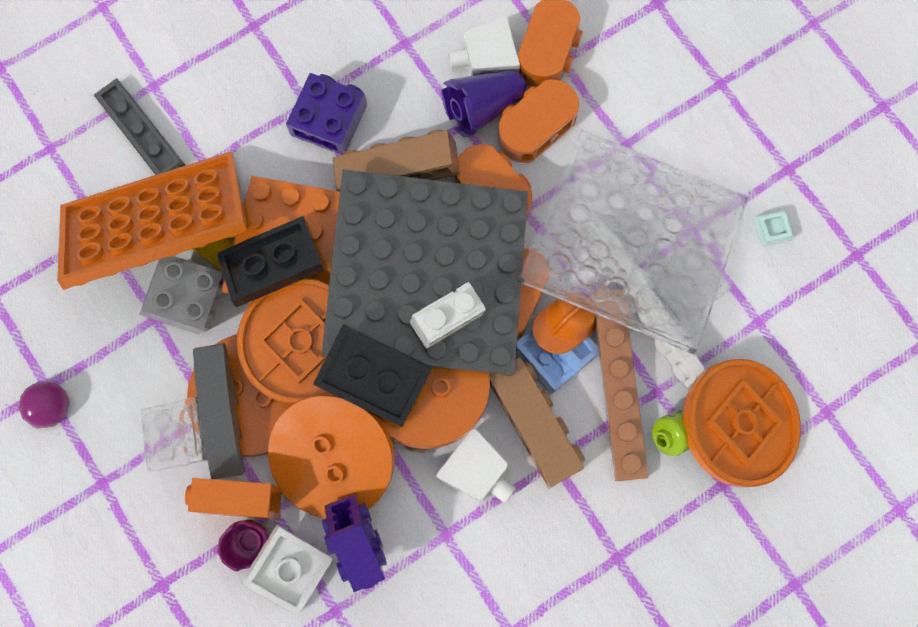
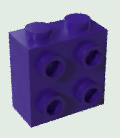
(327, 113)
(354, 543)

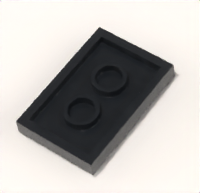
(269, 261)
(372, 375)

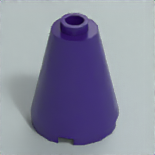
(481, 98)

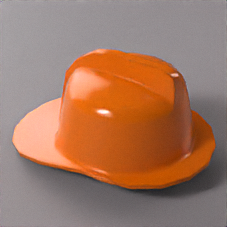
(562, 327)

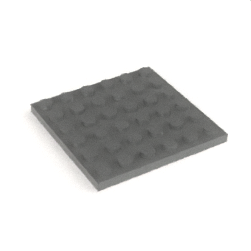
(415, 242)

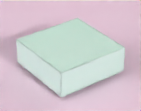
(774, 228)

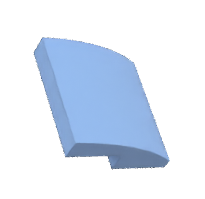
(555, 369)

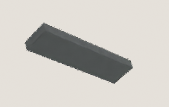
(138, 128)

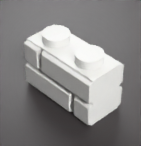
(447, 315)

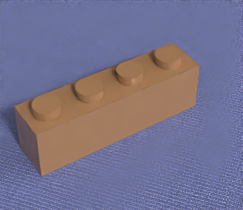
(420, 157)
(536, 424)

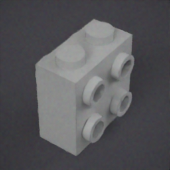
(182, 294)

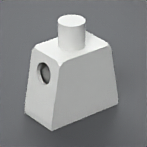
(487, 49)
(476, 469)

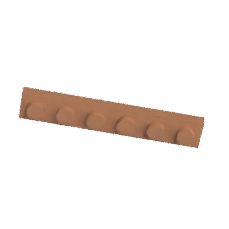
(621, 400)

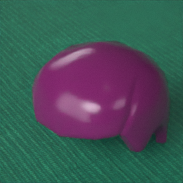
(43, 404)
(241, 544)

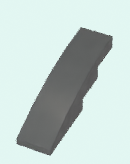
(217, 411)

